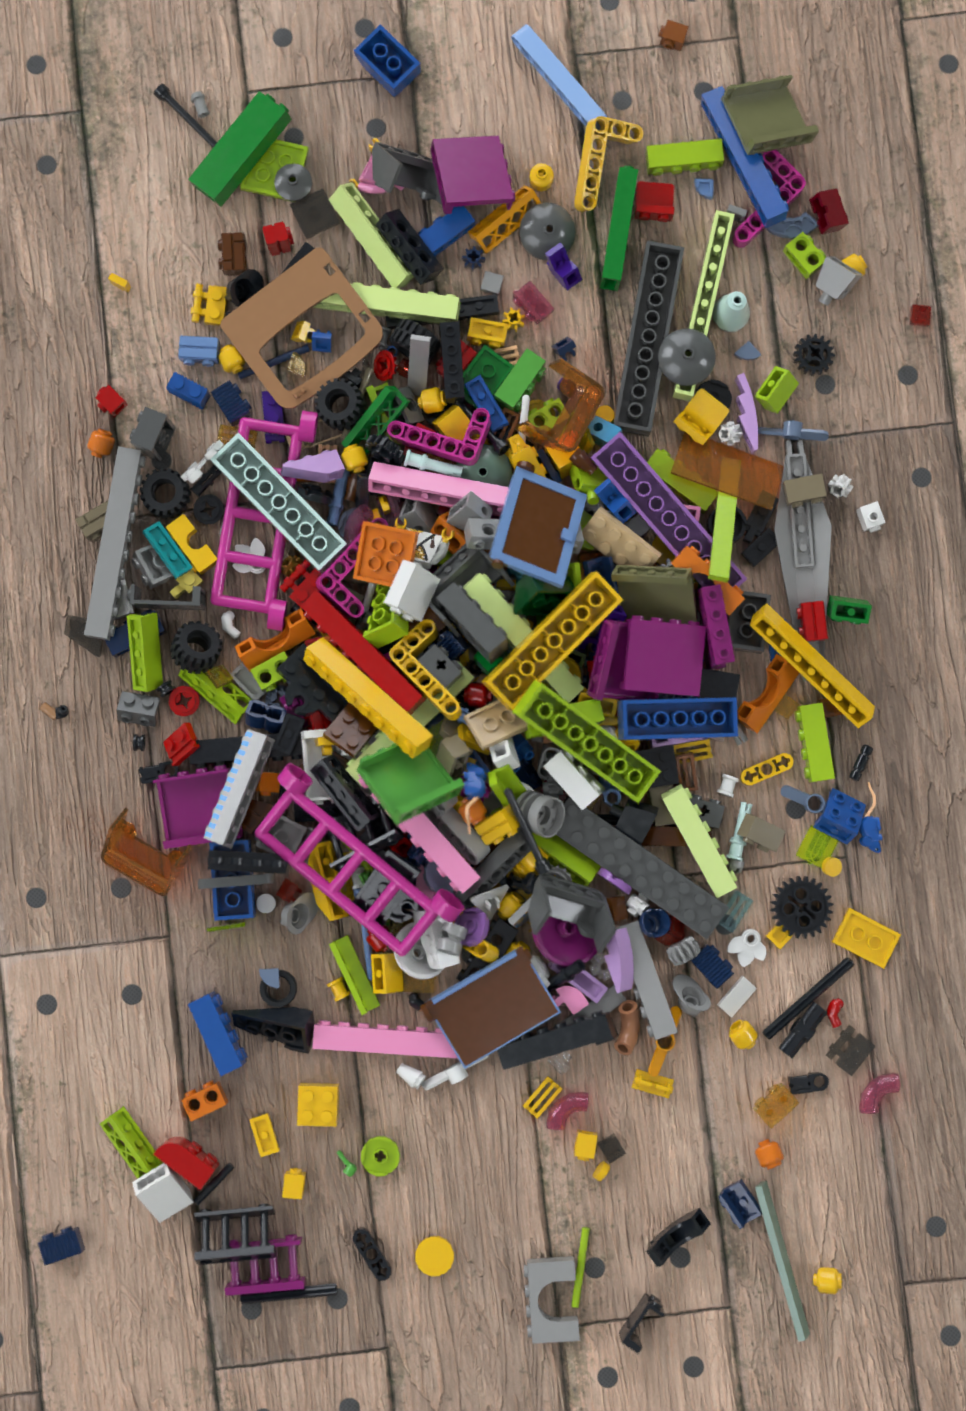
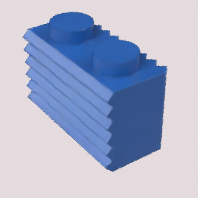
(188, 390)

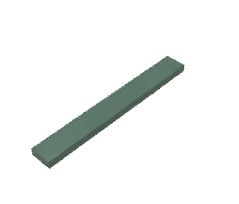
(782, 1261)

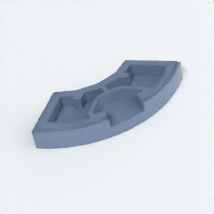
(793, 227)

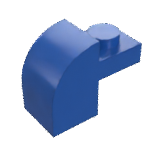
(615, 501)

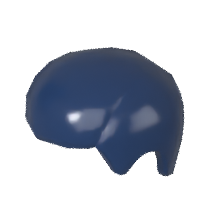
(654, 922)

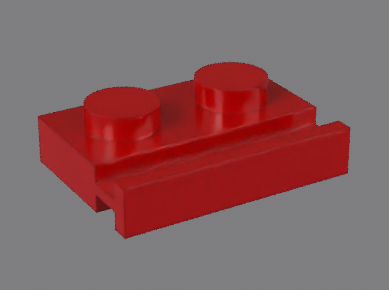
(181, 744)

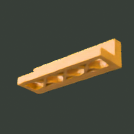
(499, 216)

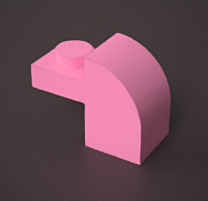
(571, 996)

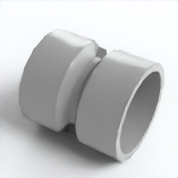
(451, 938)

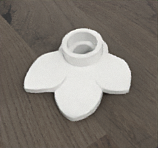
(256, 548)
(746, 950)

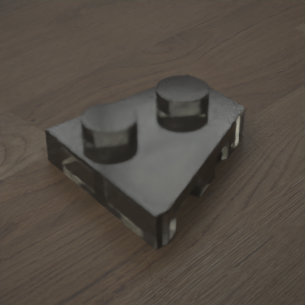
(75, 630)

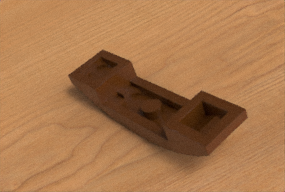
(666, 837)

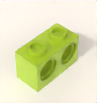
(800, 258)
(544, 413)
(270, 667)

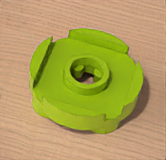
(371, 1162)

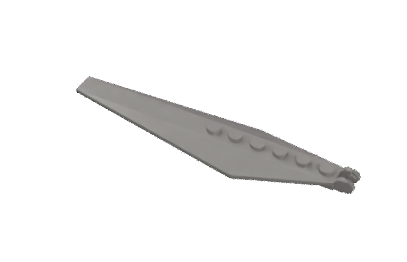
(802, 543)

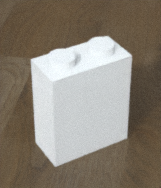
(411, 591)
(162, 1192)

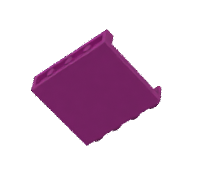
(471, 172)
(712, 614)
(664, 656)
(610, 665)
(189, 804)

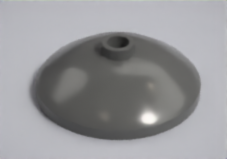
(534, 234)
(686, 369)

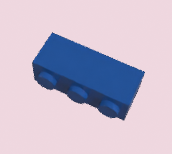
(447, 229)

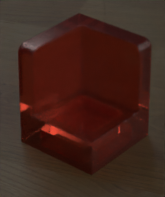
(675, 933)

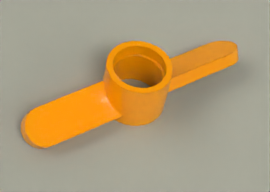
(660, 1052)

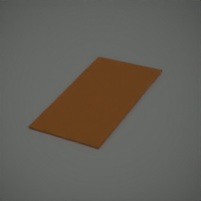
(728, 471)

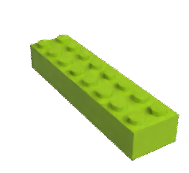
(586, 741)

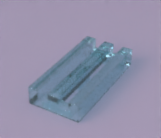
(741, 914)

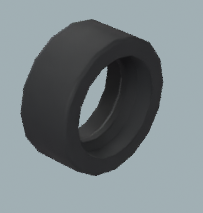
(280, 1003)

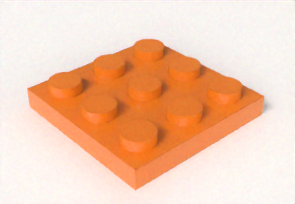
(382, 552)

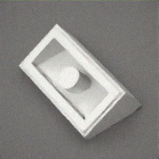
(736, 996)

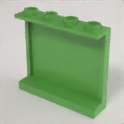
(407, 784)

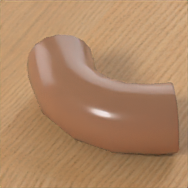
(629, 1027)

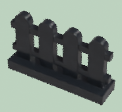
(246, 862)

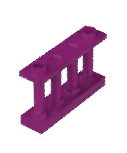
(275, 1282)

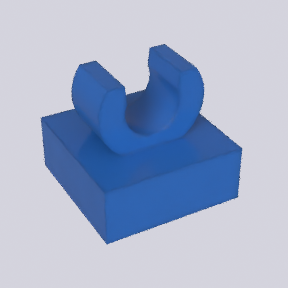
(322, 341)

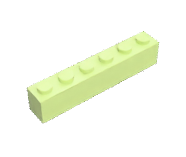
(362, 222)
(698, 840)

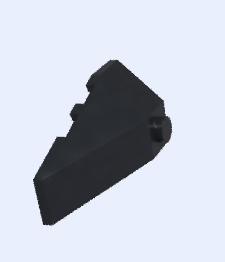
(286, 1025)

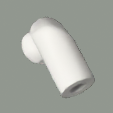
(227, 624)

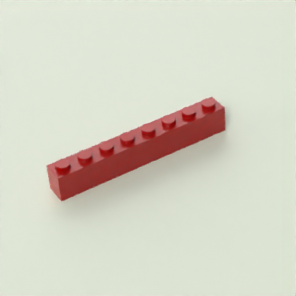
(356, 647)

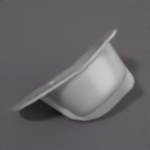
(299, 913)
(691, 997)

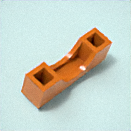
(690, 558)
(295, 630)
(779, 679)

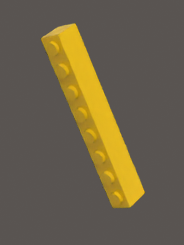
(812, 665)
(367, 697)

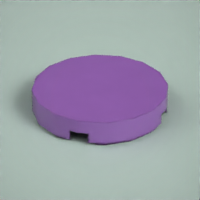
(617, 882)
(477, 924)

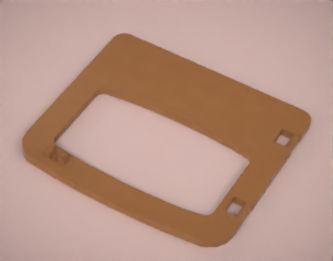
(279, 305)

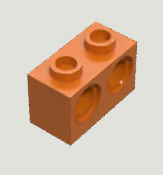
(457, 540)
(206, 1104)

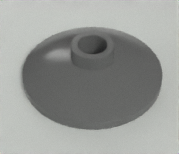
(293, 190)

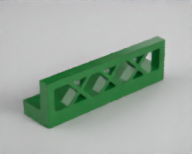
(374, 414)

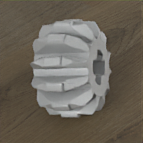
(683, 951)

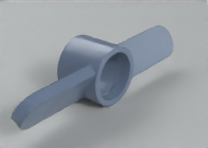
(793, 431)
(802, 798)

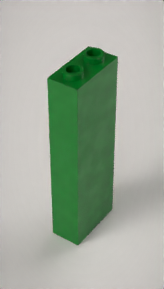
(240, 148)
(619, 228)

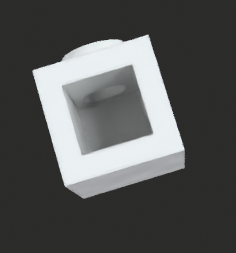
(870, 517)

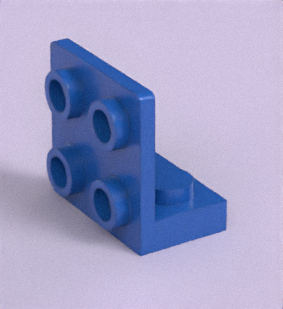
(841, 816)

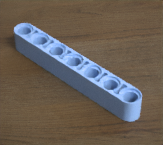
(556, 75)

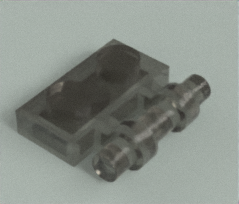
(854, 1053)

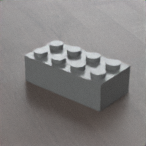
(472, 622)

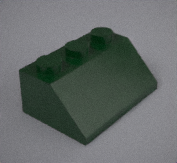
(539, 597)

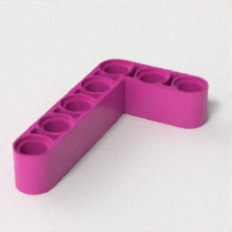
(786, 189)
(444, 442)
(335, 578)

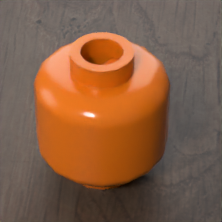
(101, 443)
(476, 811)
(769, 1154)

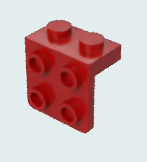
(654, 201)

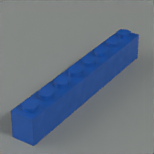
(749, 168)

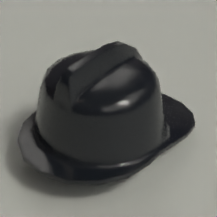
(244, 287)

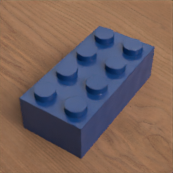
(234, 901)
(217, 1033)

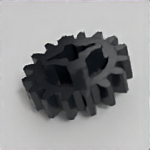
(808, 349)
(385, 450)

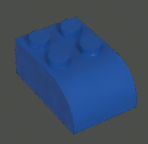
(387, 61)

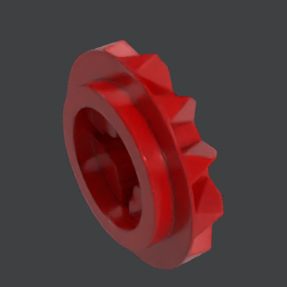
(379, 367)
(175, 698)

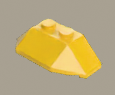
(319, 860)

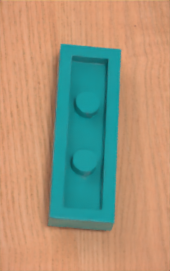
(167, 550)

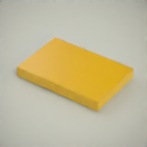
(866, 938)

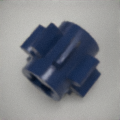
(473, 264)
(416, 856)

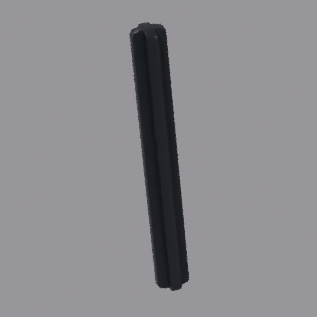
(307, 1292)

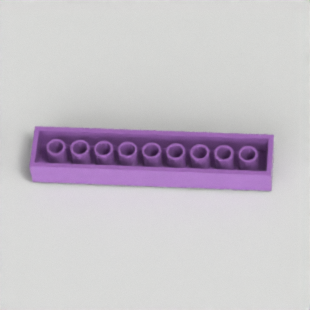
(657, 503)

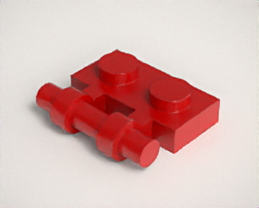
(307, 587)

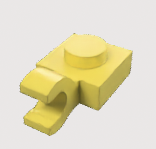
(186, 583)

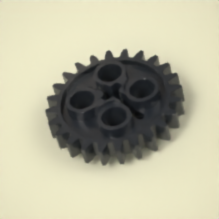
(811, 893)

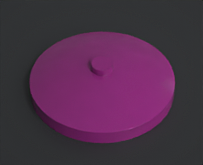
(563, 943)

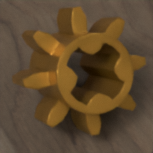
(289, 565)

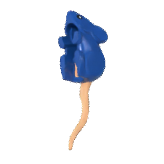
(474, 786)
(870, 828)

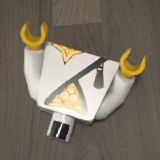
(429, 547)

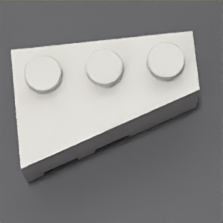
(574, 779)
(429, 940)

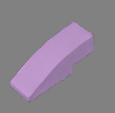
(620, 960)
(585, 983)

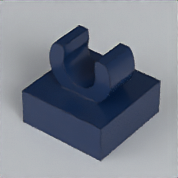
(564, 346)

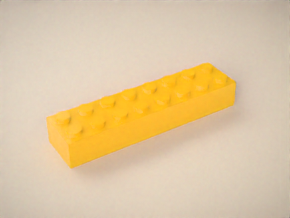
(552, 640)

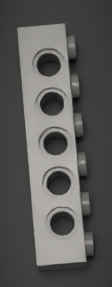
(481, 532)

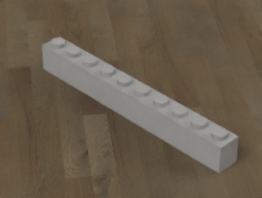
(114, 543)

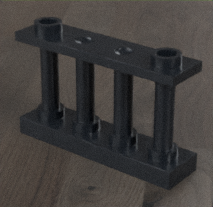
(389, 839)
(245, 1251)

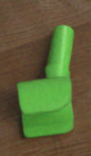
(350, 1168)

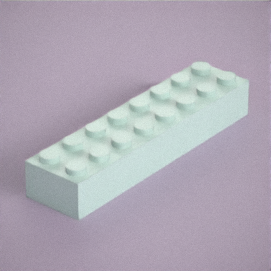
(279, 502)

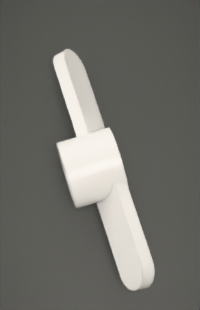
(453, 1073)

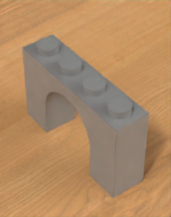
(543, 1326)

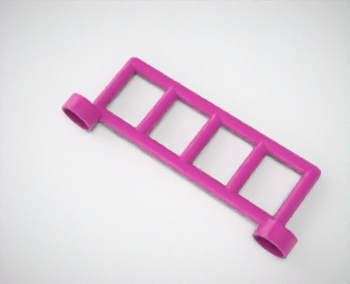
(272, 606)
(443, 903)

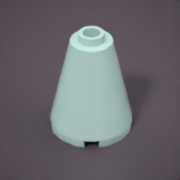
(731, 312)

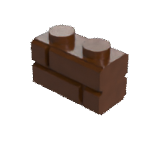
(233, 253)

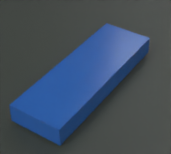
(484, 399)

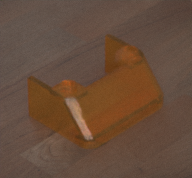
(584, 399)
(139, 859)

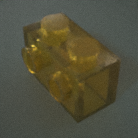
(775, 1105)

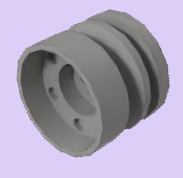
(542, 813)

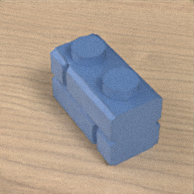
(199, 350)

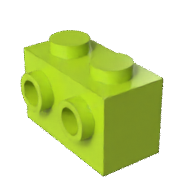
(776, 389)

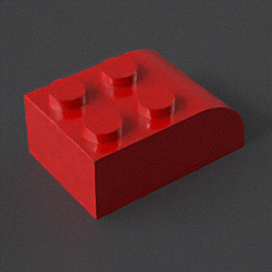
(187, 1160)

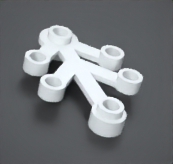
(193, 471)

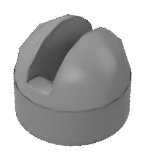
(736, 866)

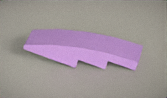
(748, 419)

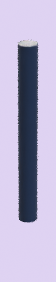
(275, 361)

